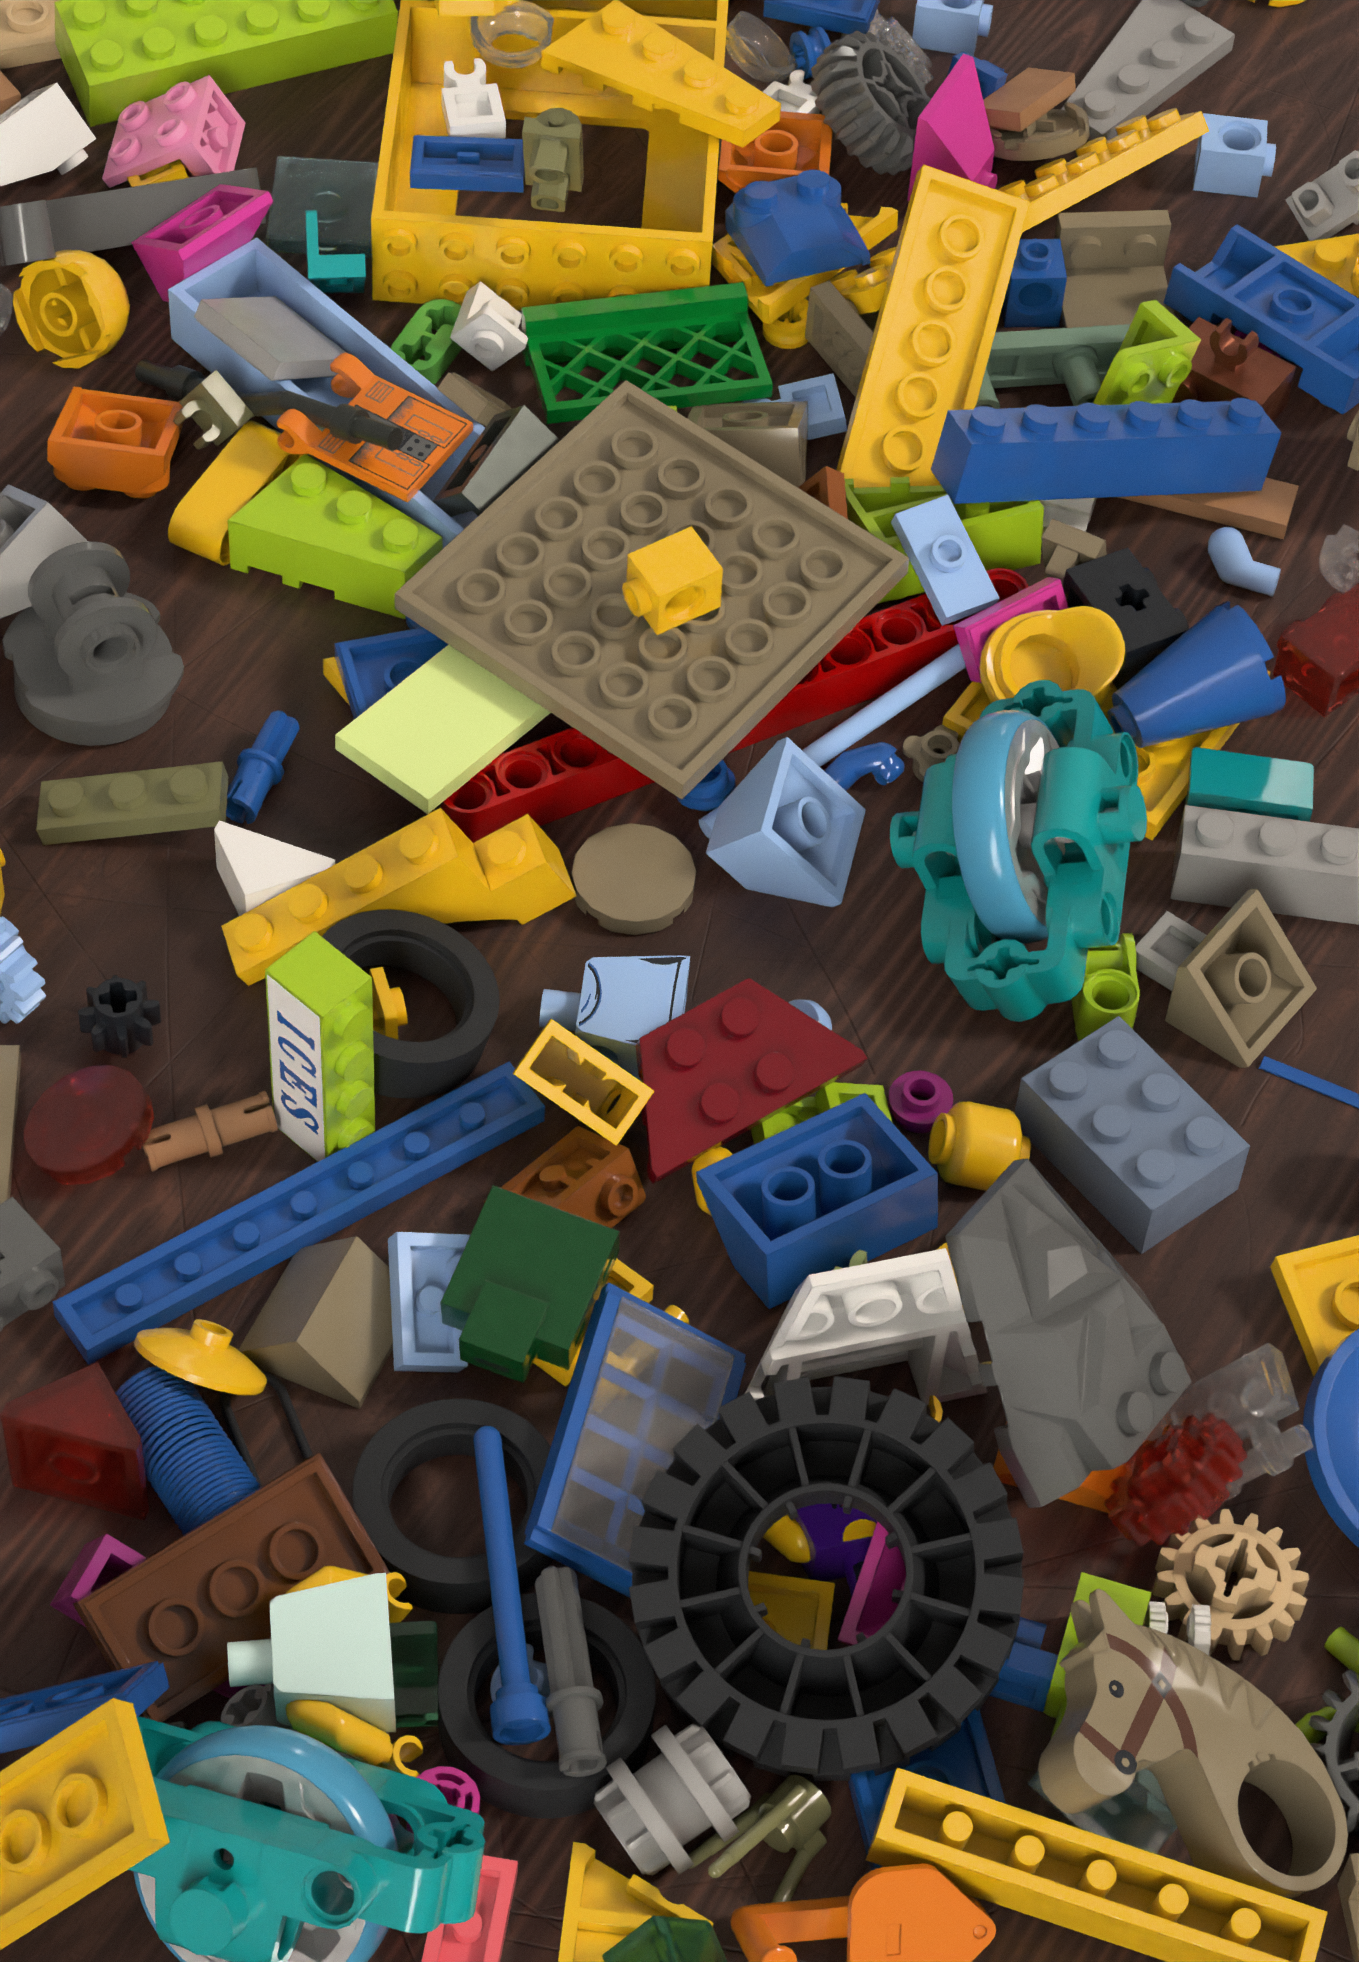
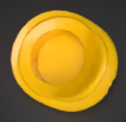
(1067, 646)

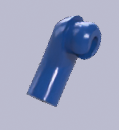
(873, 758)

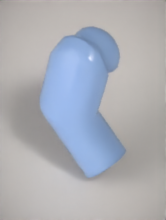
(1236, 564)

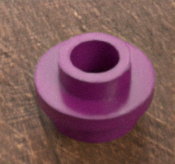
(917, 1114)

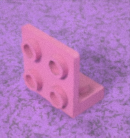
(184, 124)

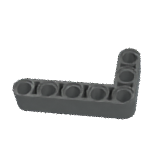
(102, 218)

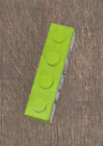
(321, 1047)

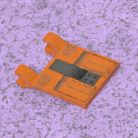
(427, 430)

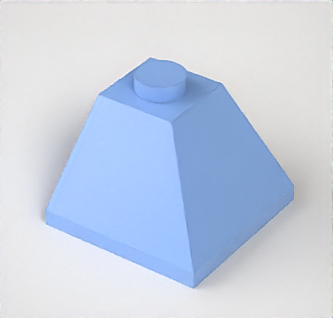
(788, 829)

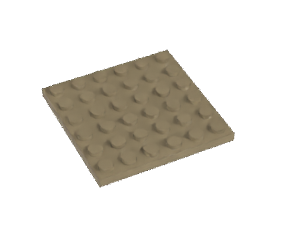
(544, 606)

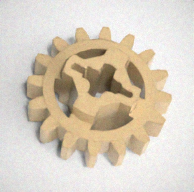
(1266, 1587)

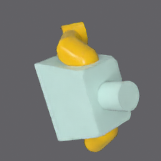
(333, 1663)

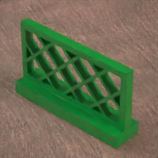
(645, 328)

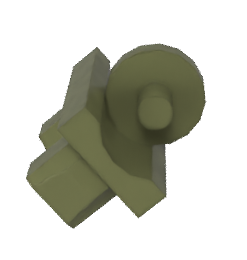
(553, 157)

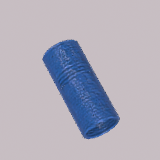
(197, 1470)

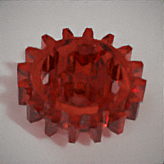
(1176, 1479)

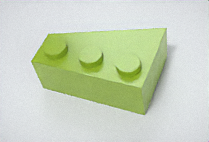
(1001, 532)
(330, 535)

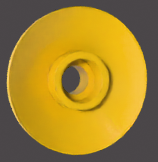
(202, 1357)

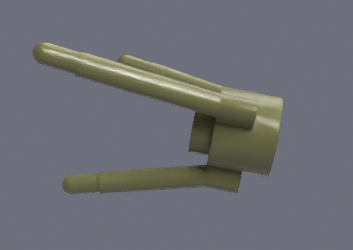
(783, 1821)

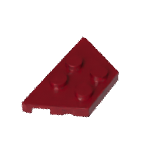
(731, 1070)

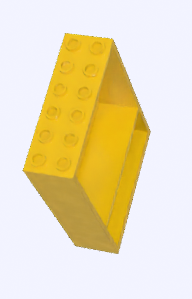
(432, 254)

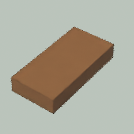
(1027, 98)

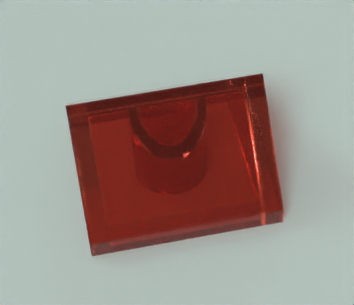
(77, 1444)

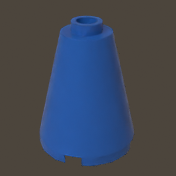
(1200, 682)

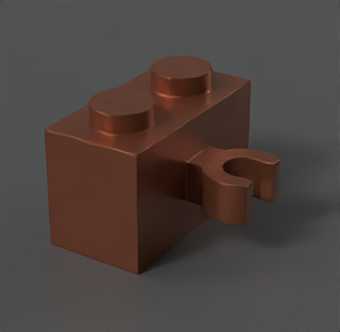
(1235, 368)

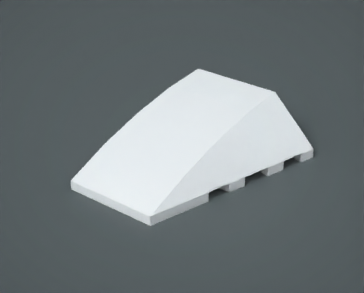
(876, 1318)

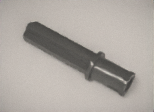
(572, 1696)

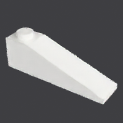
(41, 136)

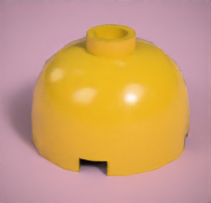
(72, 307)

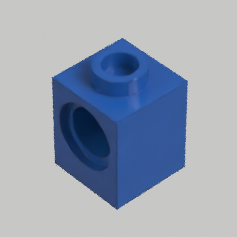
(1035, 285)

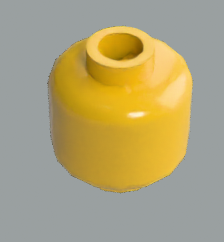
(976, 1144)

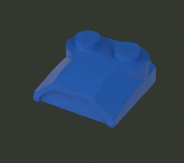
(794, 227)

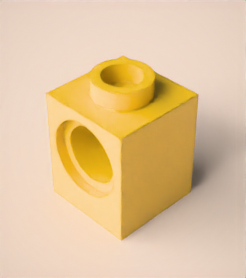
(673, 581)

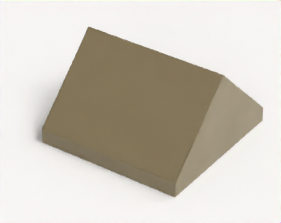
(1239, 984)
(327, 1321)

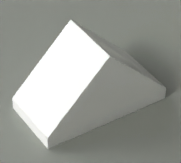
(260, 866)

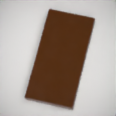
(221, 1580)

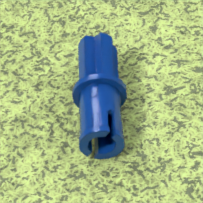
(260, 767)

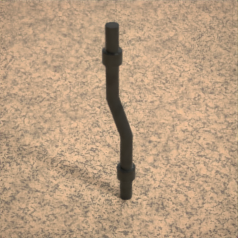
(343, 421)

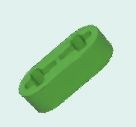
(418, 339)

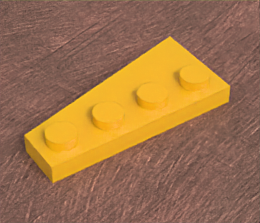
(661, 72)

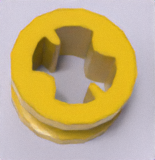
(788, 334)

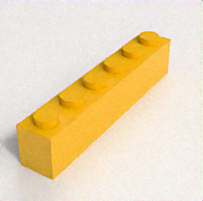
(1087, 1879)

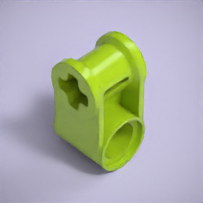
(1108, 987)

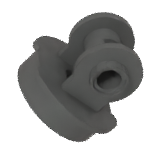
(89, 652)

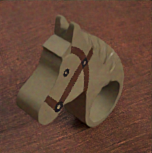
(1201, 1731)

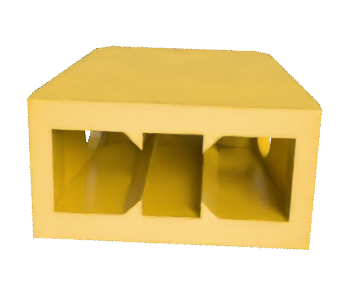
(583, 1081)

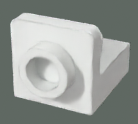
(488, 327)

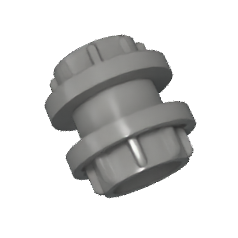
(672, 1799)

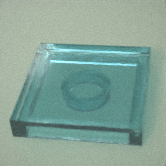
(339, 193)

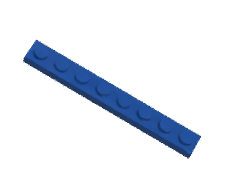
(297, 1212)

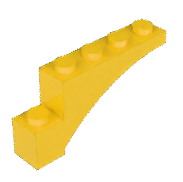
(417, 870)

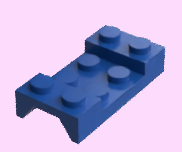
(1285, 304)

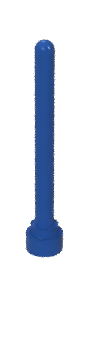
(519, 1710)

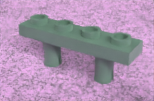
(1052, 356)

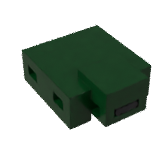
(526, 1284)

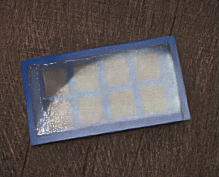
(628, 1405)

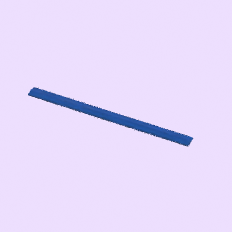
(1310, 1081)

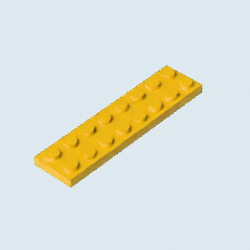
(1057, 186)

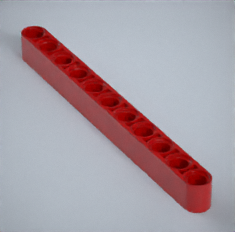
(575, 773)

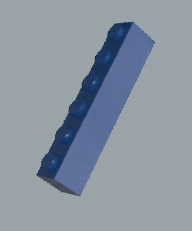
(1104, 450)

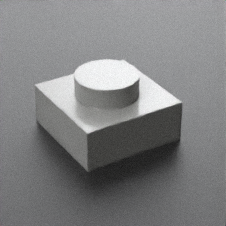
(1166, 948)

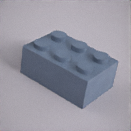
(1130, 1134)

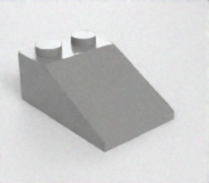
(28, 535)

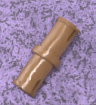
(209, 1130)

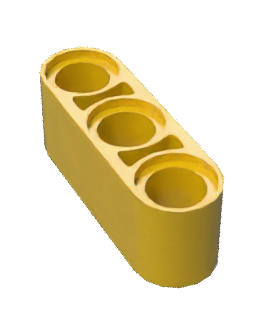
(227, 485)

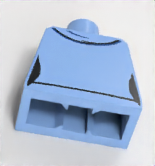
(620, 1003)

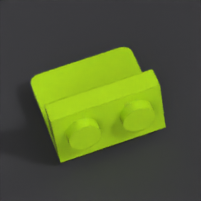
(1150, 359)

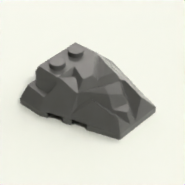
(1067, 1336)

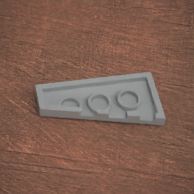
(1148, 62)

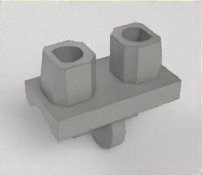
(1329, 200)

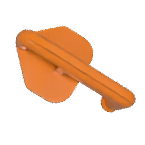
(888, 1917)

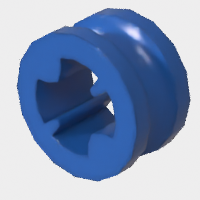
(808, 48)

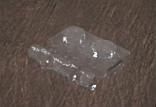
(1251, 1399)

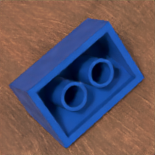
(819, 1197)

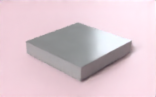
(270, 336)

